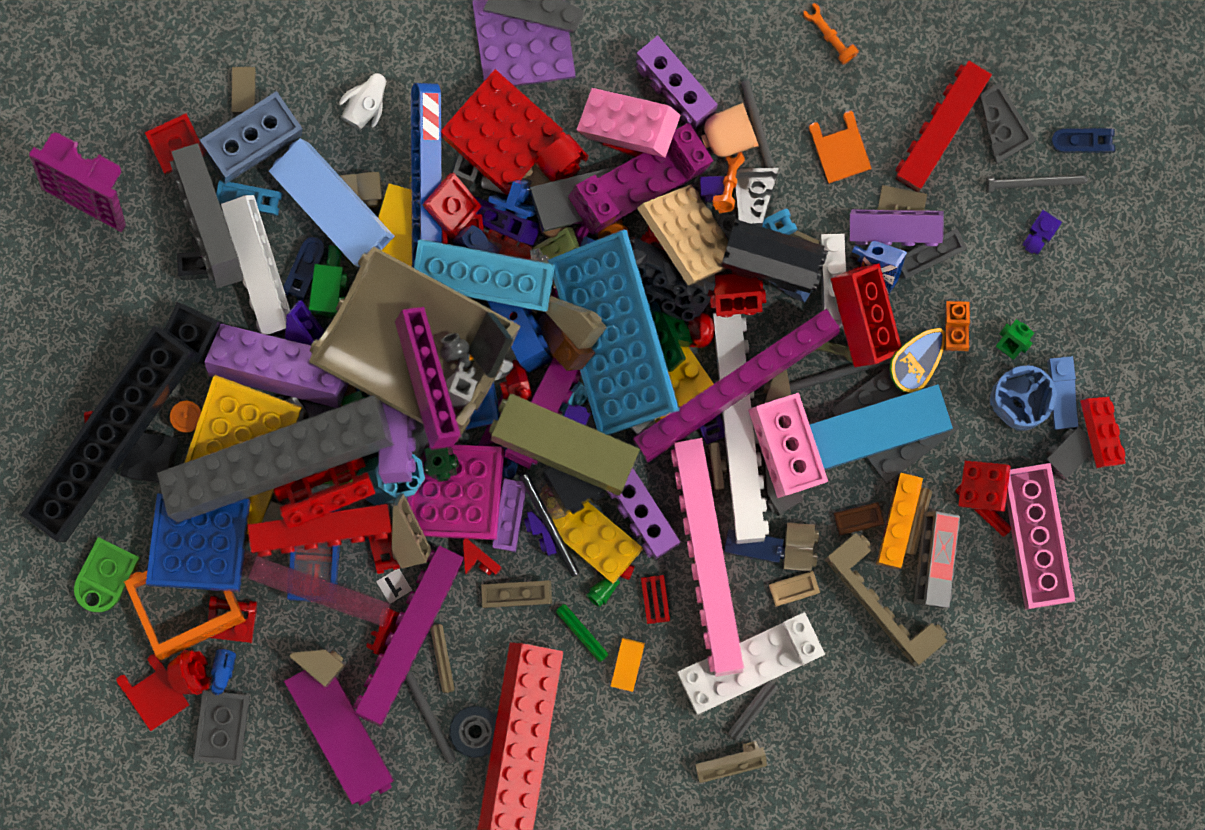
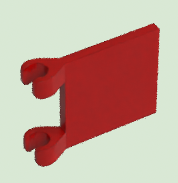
(154, 696)

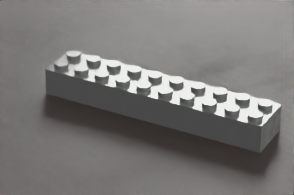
(275, 459)

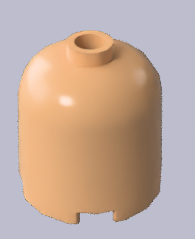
(729, 132)

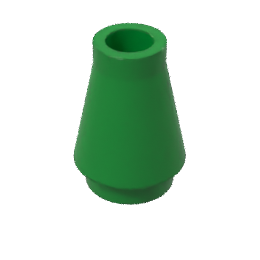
(601, 592)

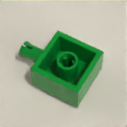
(328, 285)

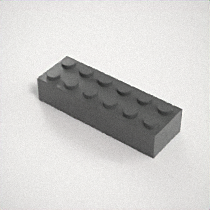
(205, 216)

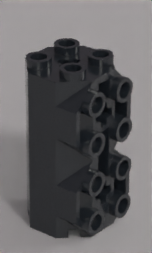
(774, 257)
(667, 286)

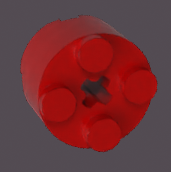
(561, 158)

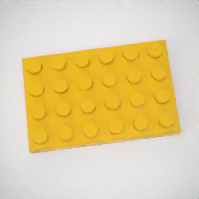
(235, 416)

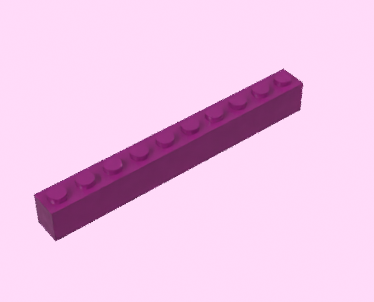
(737, 385)

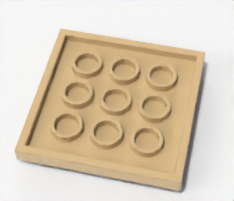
(687, 233)

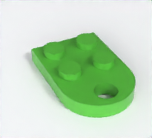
(104, 575)

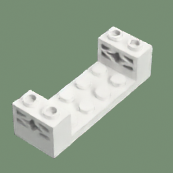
(763, 659)

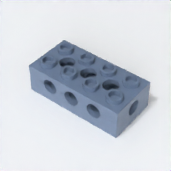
(250, 123)

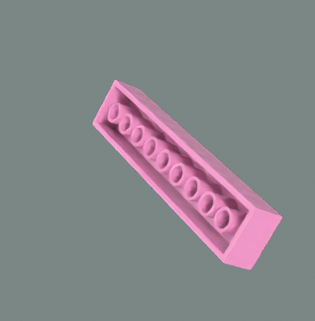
(708, 557)

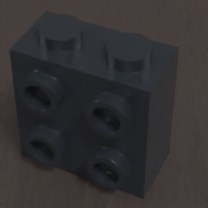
(571, 491)

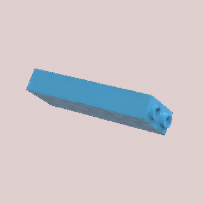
(881, 427)

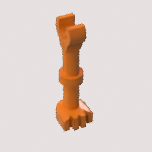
(845, 54)
(726, 202)

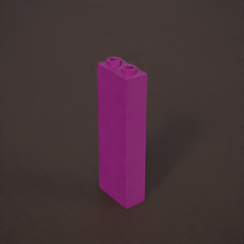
(341, 736)

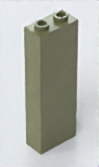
(563, 444)

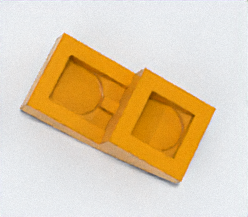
(627, 664)

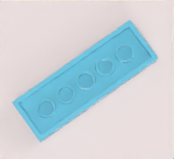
(487, 274)

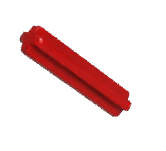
(992, 518)

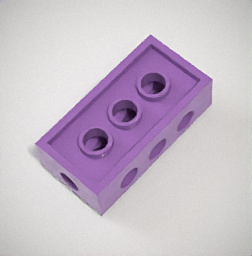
(658, 54)
(642, 499)

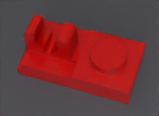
(381, 636)

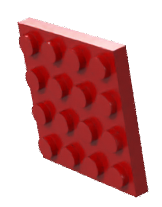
(500, 131)

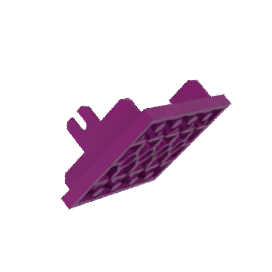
(79, 181)

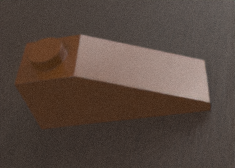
(562, 347)

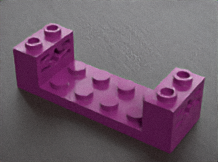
(642, 179)

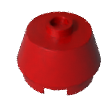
(188, 673)

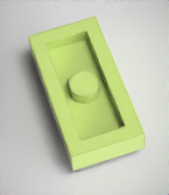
(558, 245)

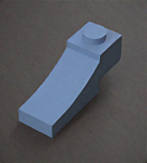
(1063, 375)

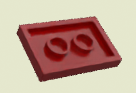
(1103, 432)

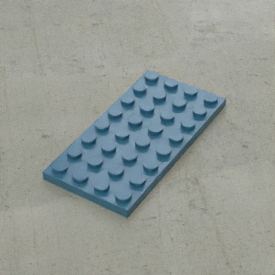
(628, 372)

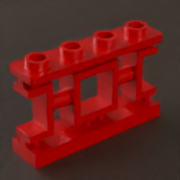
(326, 499)

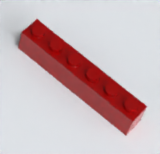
(943, 126)
(327, 528)

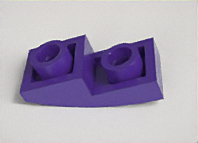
(537, 527)

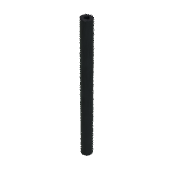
(549, 524)

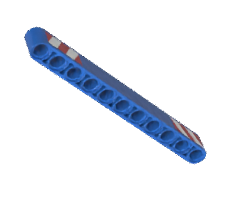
(425, 160)

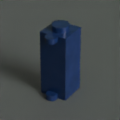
(769, 550)

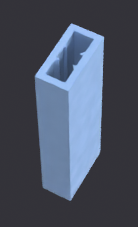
(330, 201)

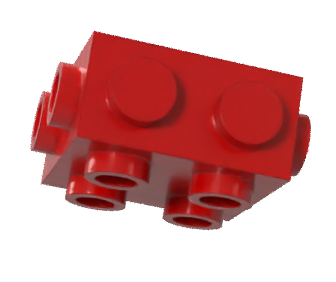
(737, 295)

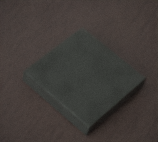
(490, 345)

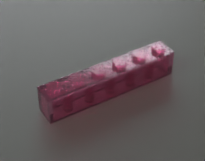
(319, 591)

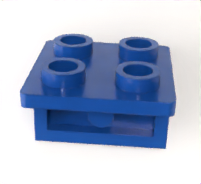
(515, 200)

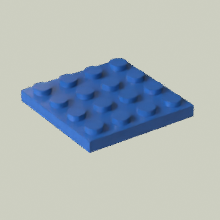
(200, 550)

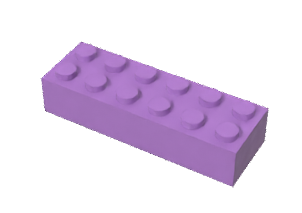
(272, 366)

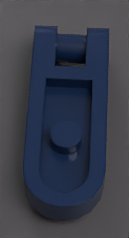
(1083, 140)
(303, 267)

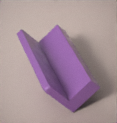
(510, 515)

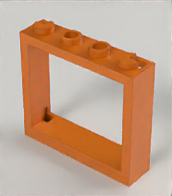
(189, 637)

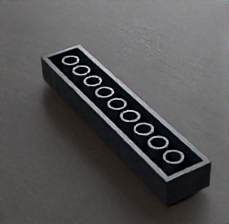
(109, 434)

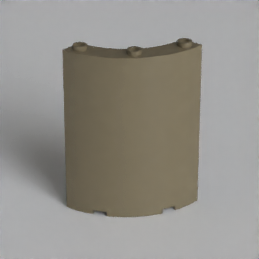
(365, 344)

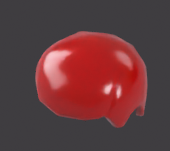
(701, 331)

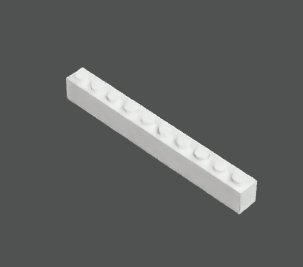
(740, 436)

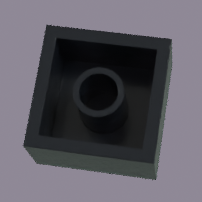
(193, 329)

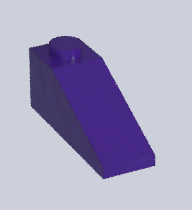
(507, 223)

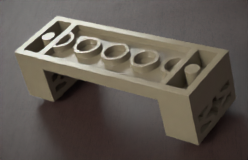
(915, 649)

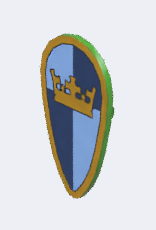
(917, 360)

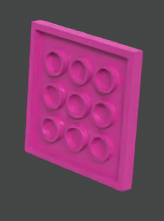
(468, 501)

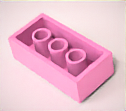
(628, 122)

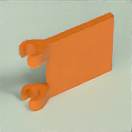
(841, 152)

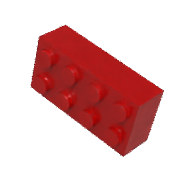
(866, 315)

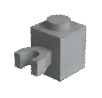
(461, 386)

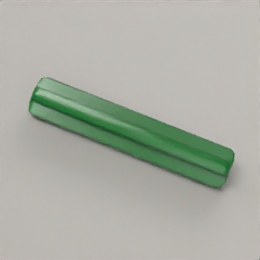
(582, 632)

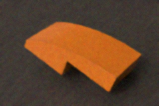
(957, 326)

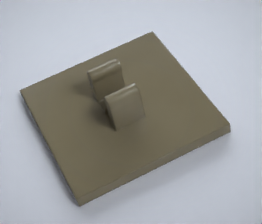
(901, 199)

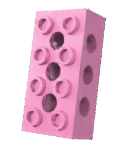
(802, 445)

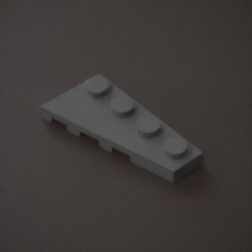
(552, 13)

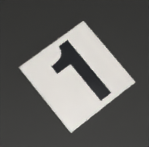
(394, 585)

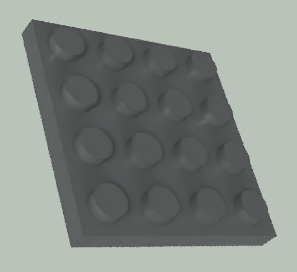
(894, 461)

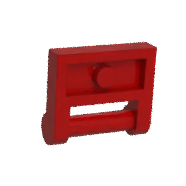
(242, 632)

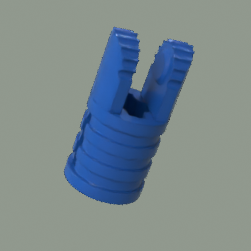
(222, 670)

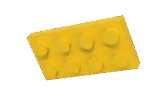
(598, 541)

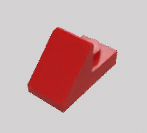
(473, 554)

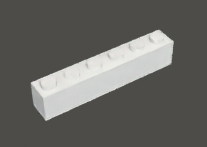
(257, 264)

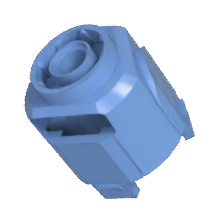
(1033, 391)

